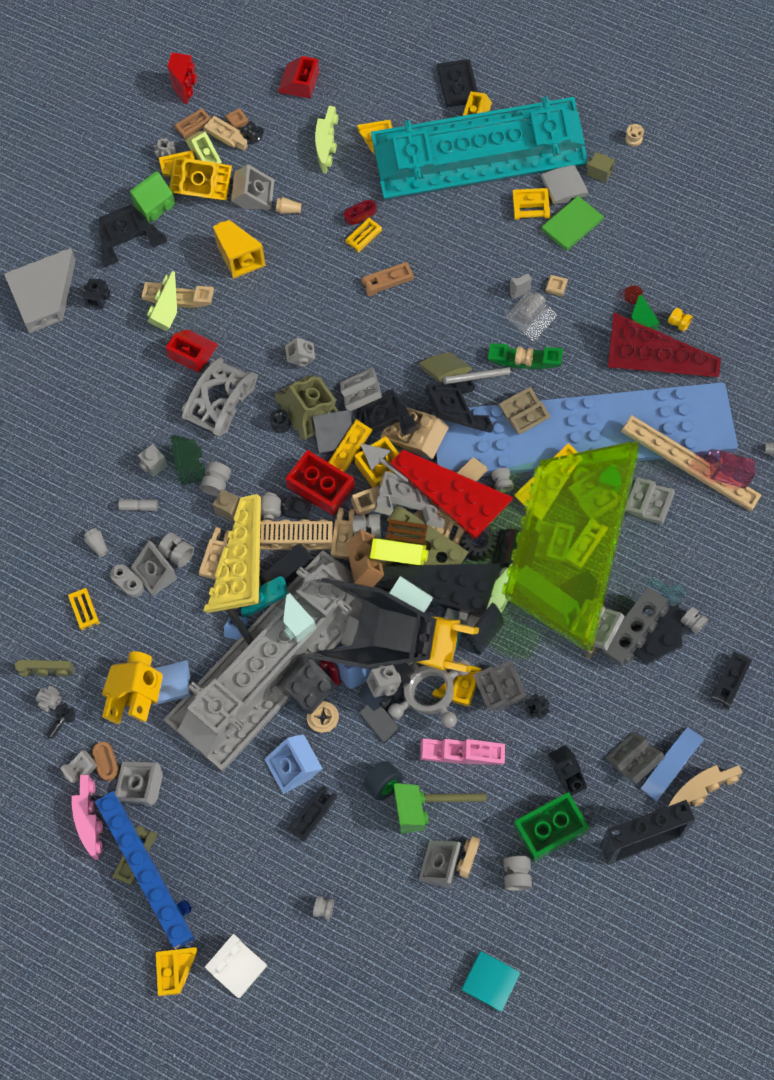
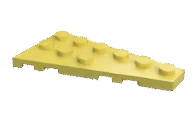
(239, 564)

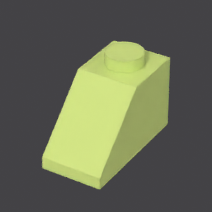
(202, 147)

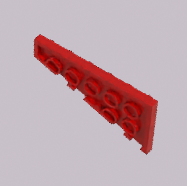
(461, 498)

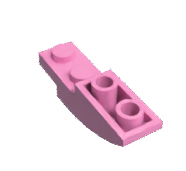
(87, 825)

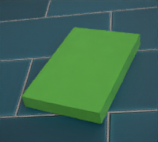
(572, 223)

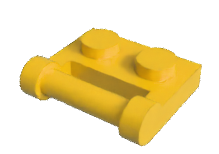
(529, 199)

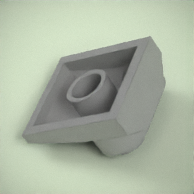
(139, 783)

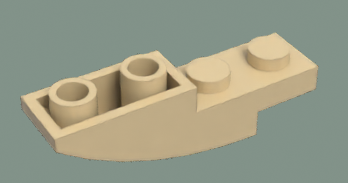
(696, 789)

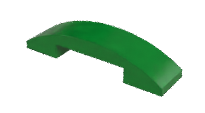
(505, 356)

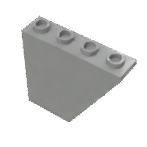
(43, 289)

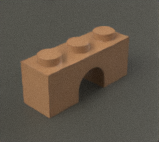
(364, 569)

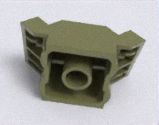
(303, 400)

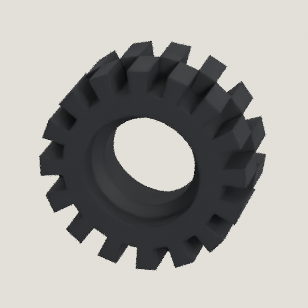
(483, 552)

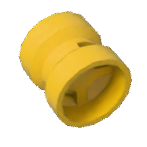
(680, 319)

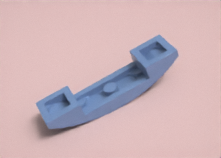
(671, 764)

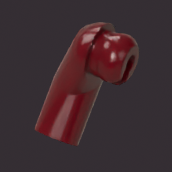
(332, 669)

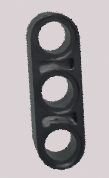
(288, 565)

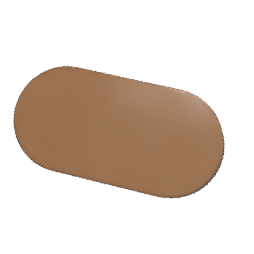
(106, 761)

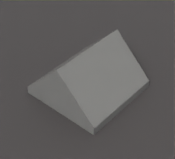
(153, 569)
(440, 863)

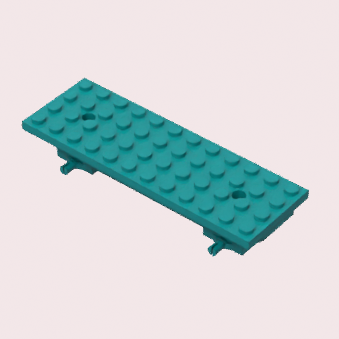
(479, 148)

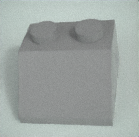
(252, 189)

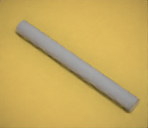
(476, 375)

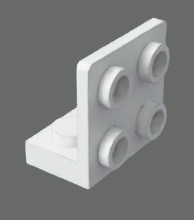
(236, 966)

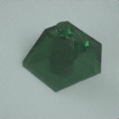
(187, 460)

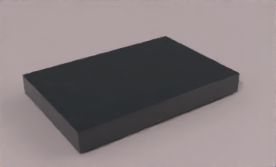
(456, 81)

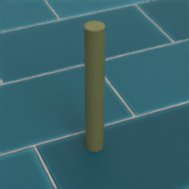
(470, 797)

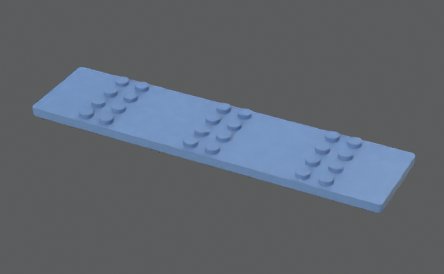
(689, 415)

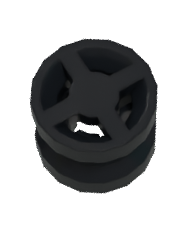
(253, 132)

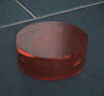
(632, 293)

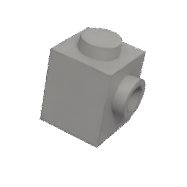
(152, 460)

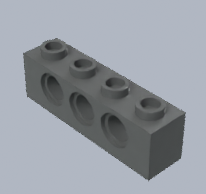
(649, 600)

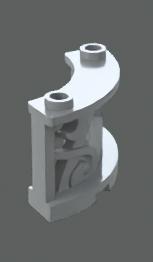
(243, 383)

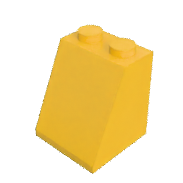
(238, 249)

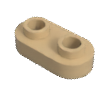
(465, 864)

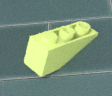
(166, 306)

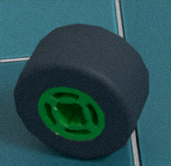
(381, 780)

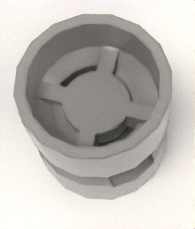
(215, 478)
(373, 522)
(175, 549)
(517, 873)

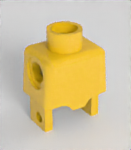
(445, 643)
(131, 685)

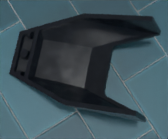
(387, 630)

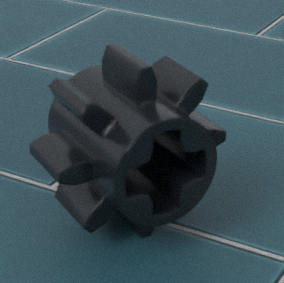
(537, 706)

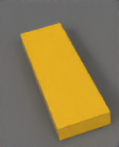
(350, 445)

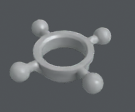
(448, 718)

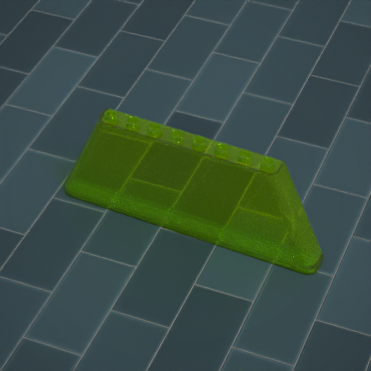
(571, 539)

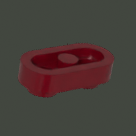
(360, 212)

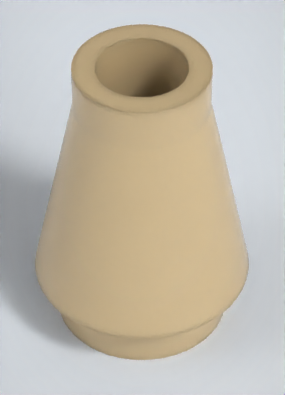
(287, 206)

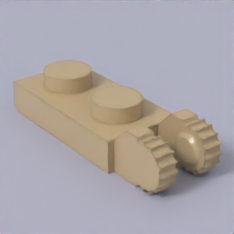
(342, 534)
(213, 554)

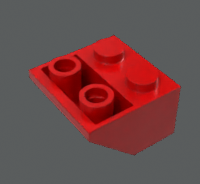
(182, 75)
(300, 77)
(190, 349)

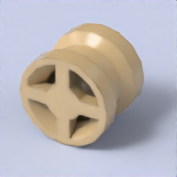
(636, 131)
(524, 356)

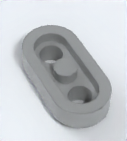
(126, 579)

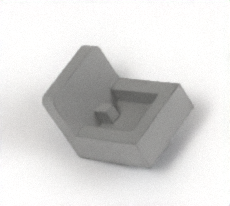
(80, 765)

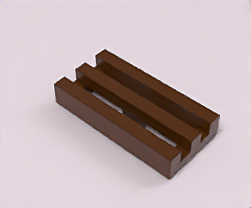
(390, 529)

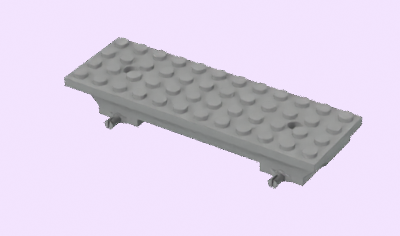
(241, 688)

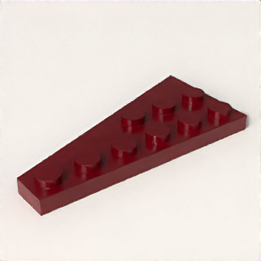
(646, 349)

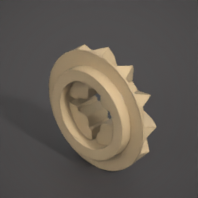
(330, 711)

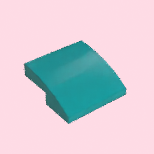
(490, 981)

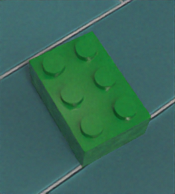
(551, 827)

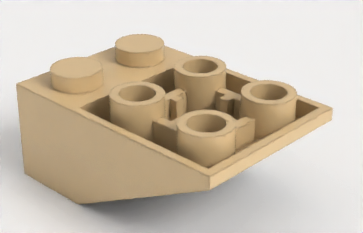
(423, 441)

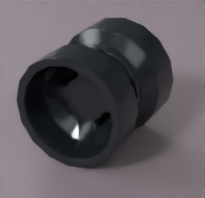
(280, 416)

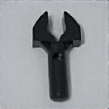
(60, 719)

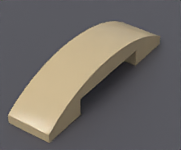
(185, 298)

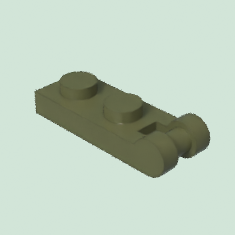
(44, 667)
(123, 871)

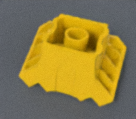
(200, 178)

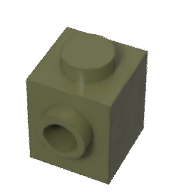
(600, 167)

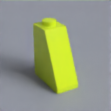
(399, 551)

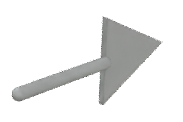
(375, 455)

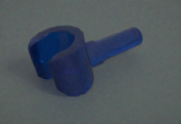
(184, 907)

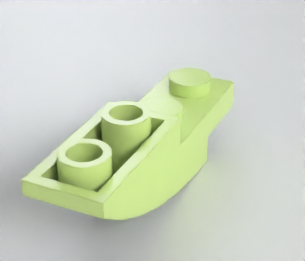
(325, 138)

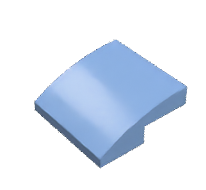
(174, 682)

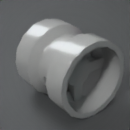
(502, 480)
(694, 620)

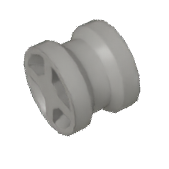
(323, 907)

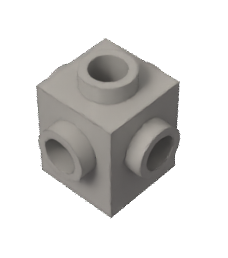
(300, 352)
(383, 681)

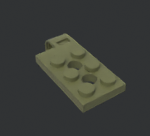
(438, 541)

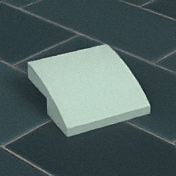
(411, 594)

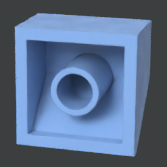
(293, 763)

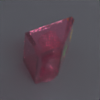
(731, 468)

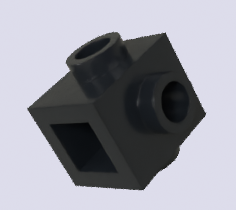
(96, 293)

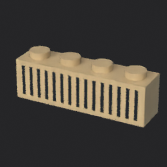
(288, 534)

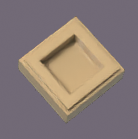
(556, 285)

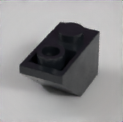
(567, 770)

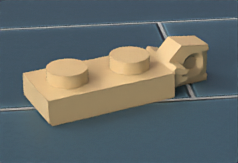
(225, 133)

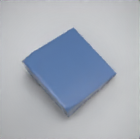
(231, 630)

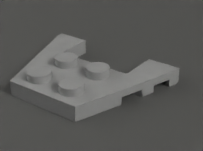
(397, 491)

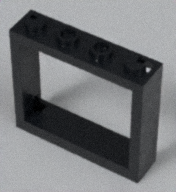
(647, 832)

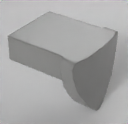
(520, 285)

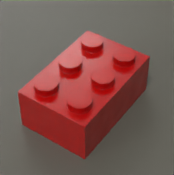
(320, 482)

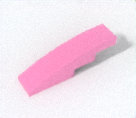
(462, 751)

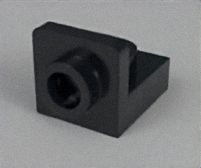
(296, 507)

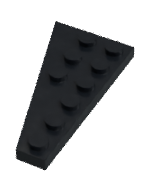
(452, 586)

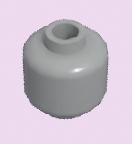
(270, 506)

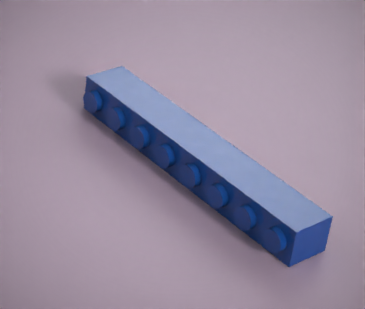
(145, 870)

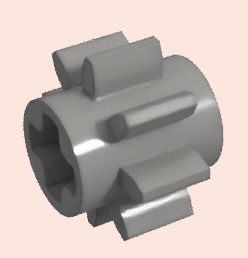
(164, 148)
(48, 698)

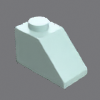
(297, 620)

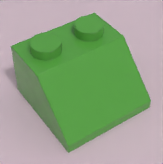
(152, 197)
(409, 808)

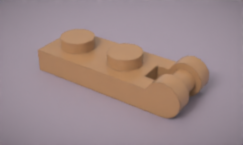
(387, 278)

